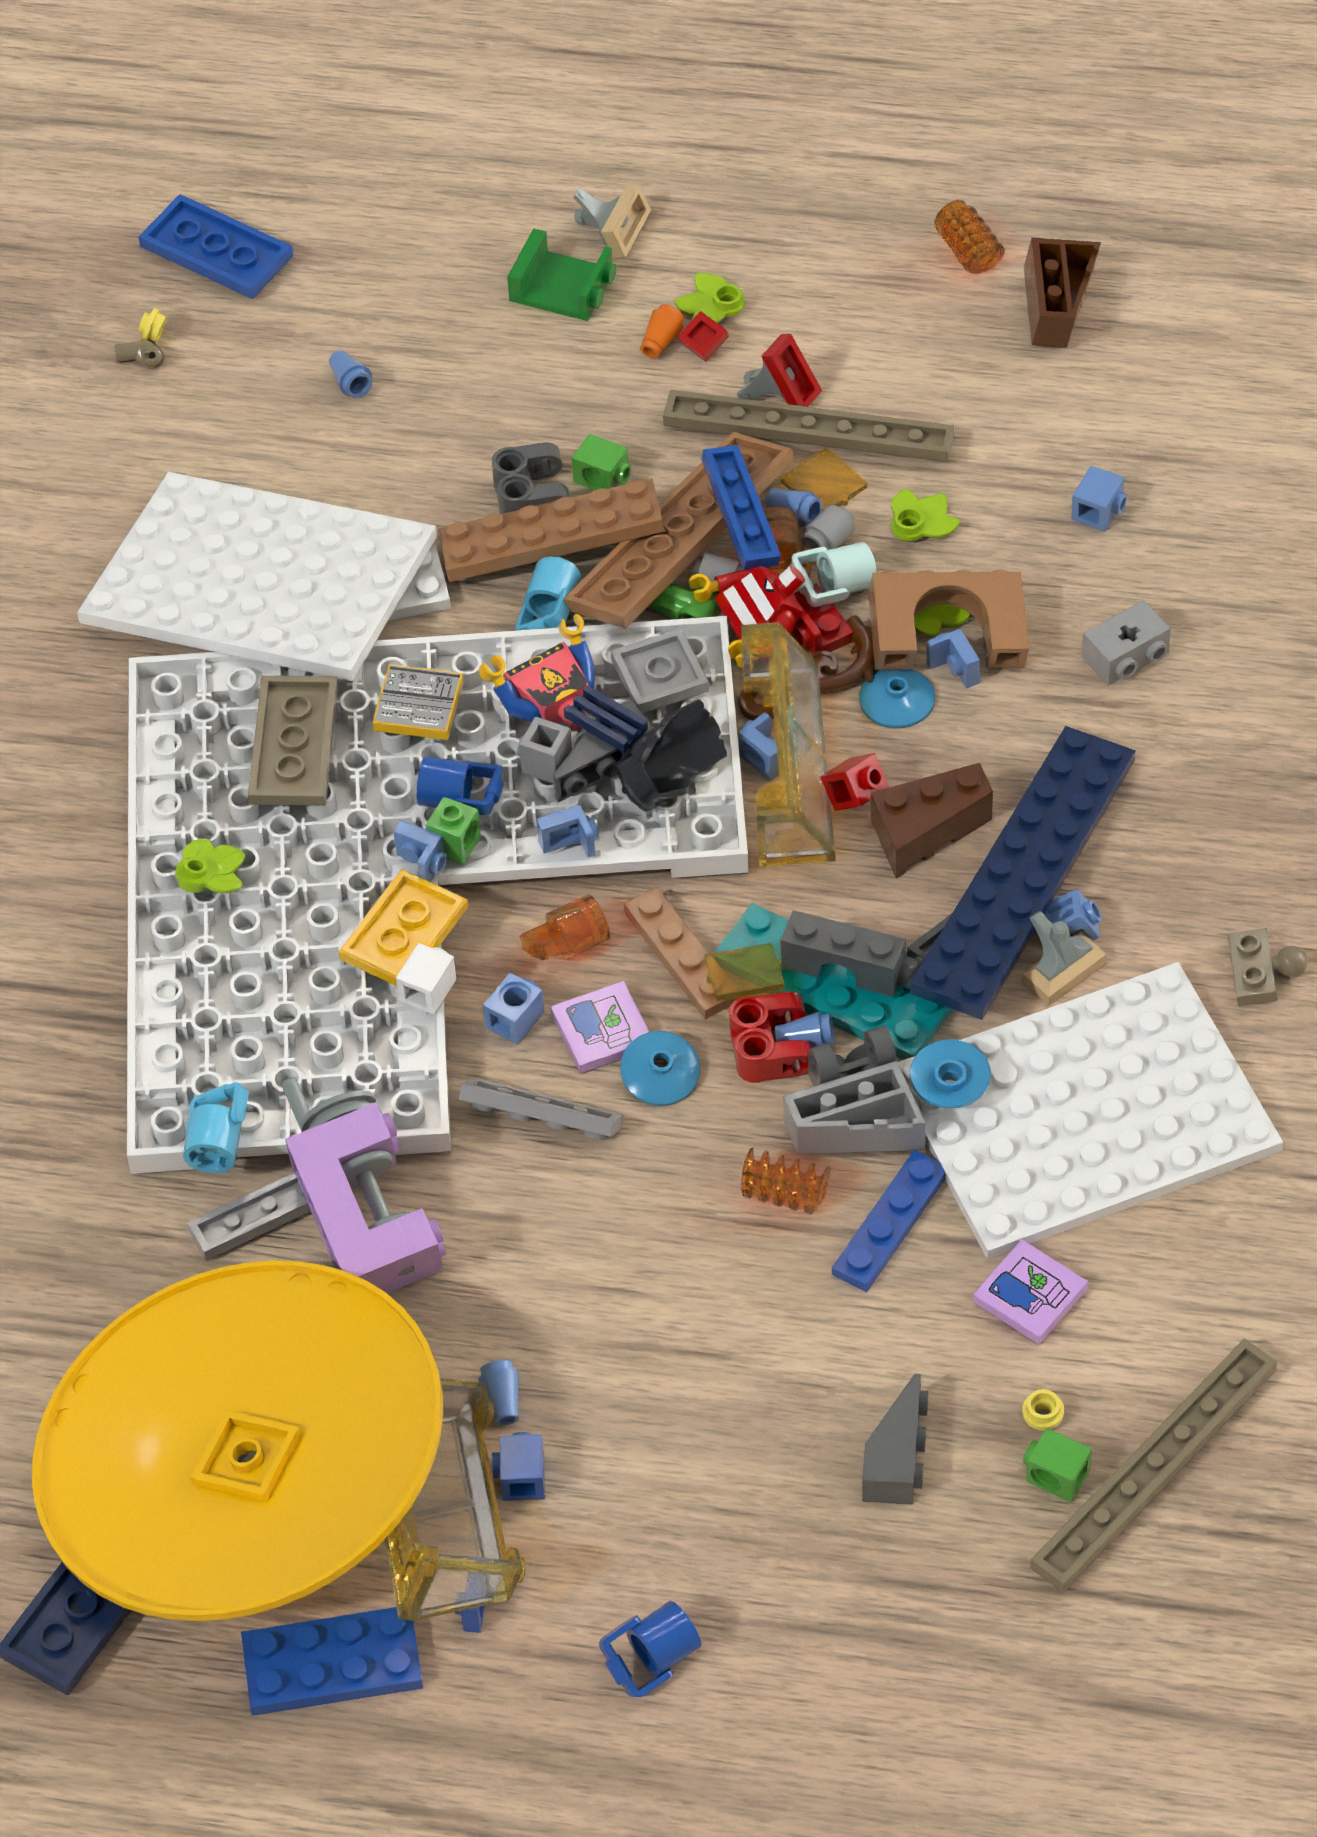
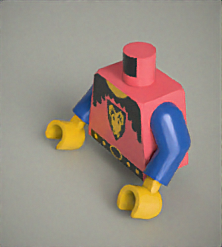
(546, 681)

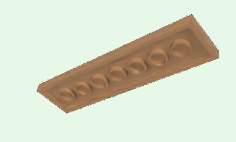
(692, 520)

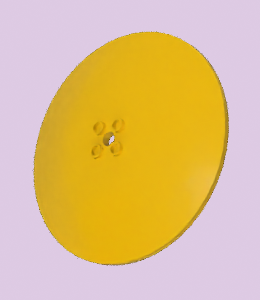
(240, 1359)

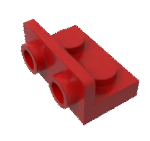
(821, 626)

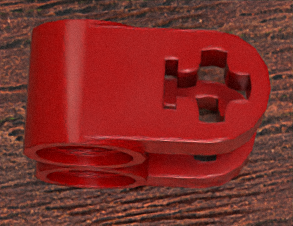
(774, 1059)

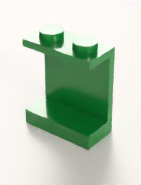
(559, 281)

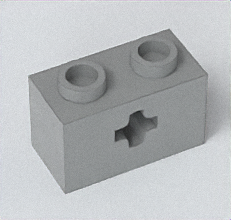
(1126, 643)

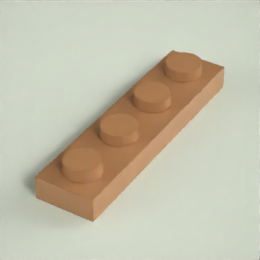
(675, 948)

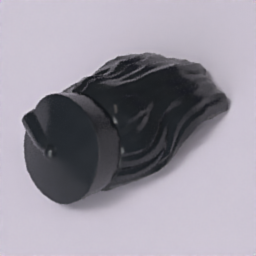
(671, 756)

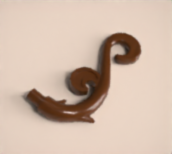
(860, 668)

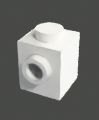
(426, 978)

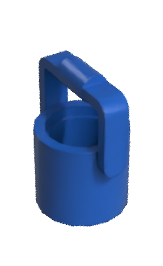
(454, 780)
(657, 1641)

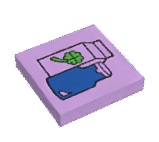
(599, 1025)
(1030, 1291)

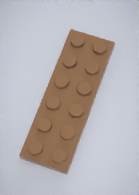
(551, 529)

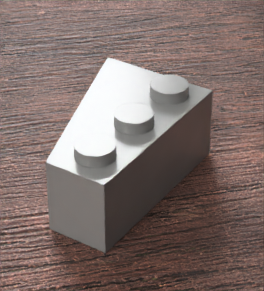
(856, 1114)

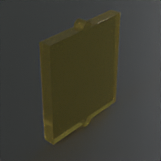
(826, 478)
(744, 972)

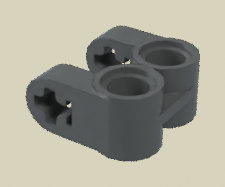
(517, 466)
(876, 1051)

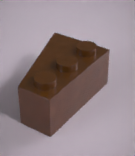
(1055, 286)
(930, 812)

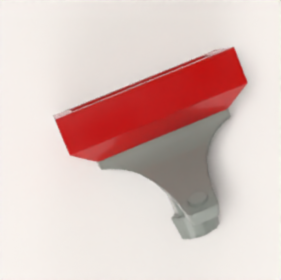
(782, 373)

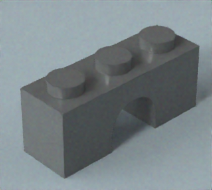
(868, 954)

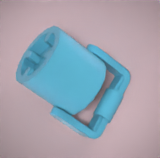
(544, 597)
(215, 1129)

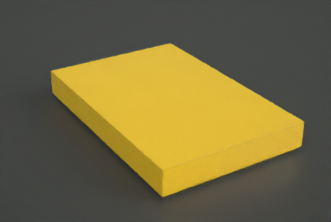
(401, 918)

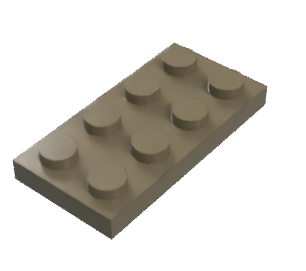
(293, 740)

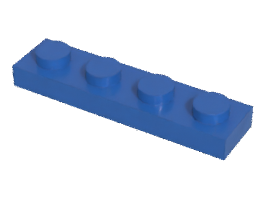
(741, 507)
(889, 1221)

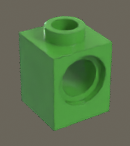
(600, 464)
(458, 827)
(1057, 1464)

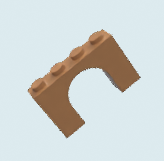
(989, 597)

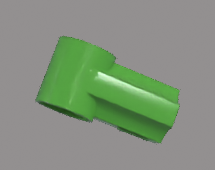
(680, 604)

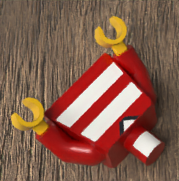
(752, 598)

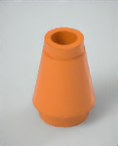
(661, 330)

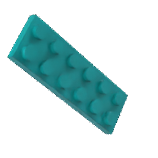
(854, 1010)

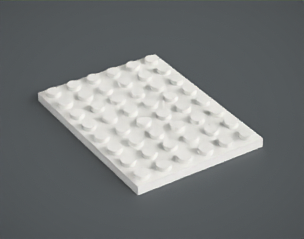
(258, 575)
(1095, 1112)

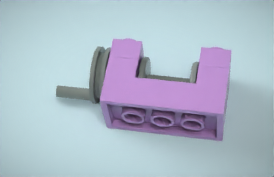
(347, 1147)

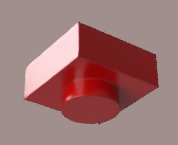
(703, 336)

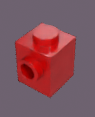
(853, 781)

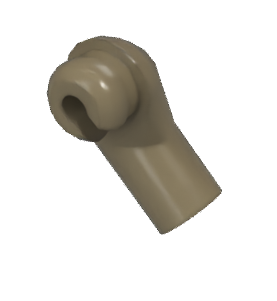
(141, 351)

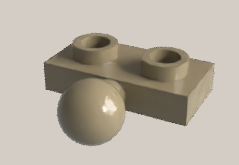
(1255, 966)

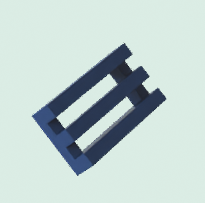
(610, 714)

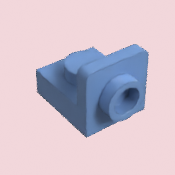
(957, 652)
(758, 747)
(420, 847)
(1076, 912)

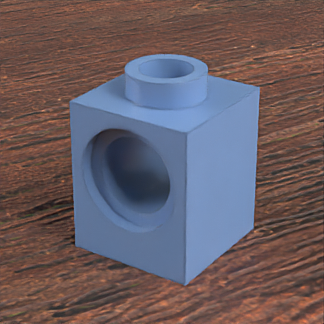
(505, 1017)

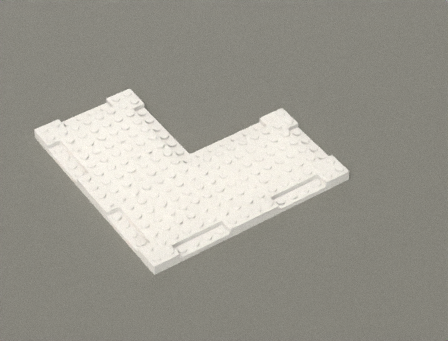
(254, 975)

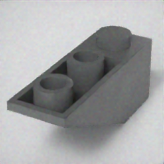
(590, 762)
(892, 1448)

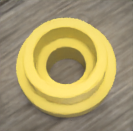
(152, 325)
(1043, 1400)

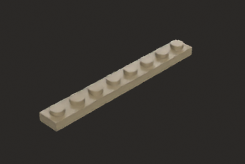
(809, 425)
(1153, 1465)

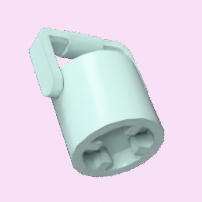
(838, 570)

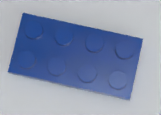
(216, 246)
(330, 1660)

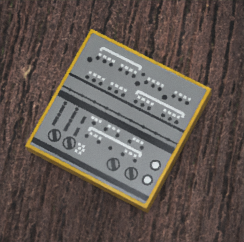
(418, 702)

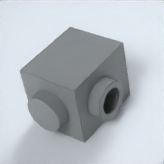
(544, 748)

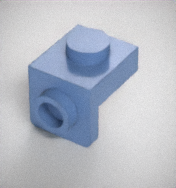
(567, 828)

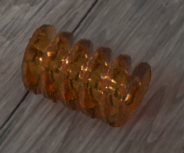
(968, 237)
(784, 1182)

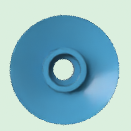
(901, 707)
(950, 1061)
(660, 1084)

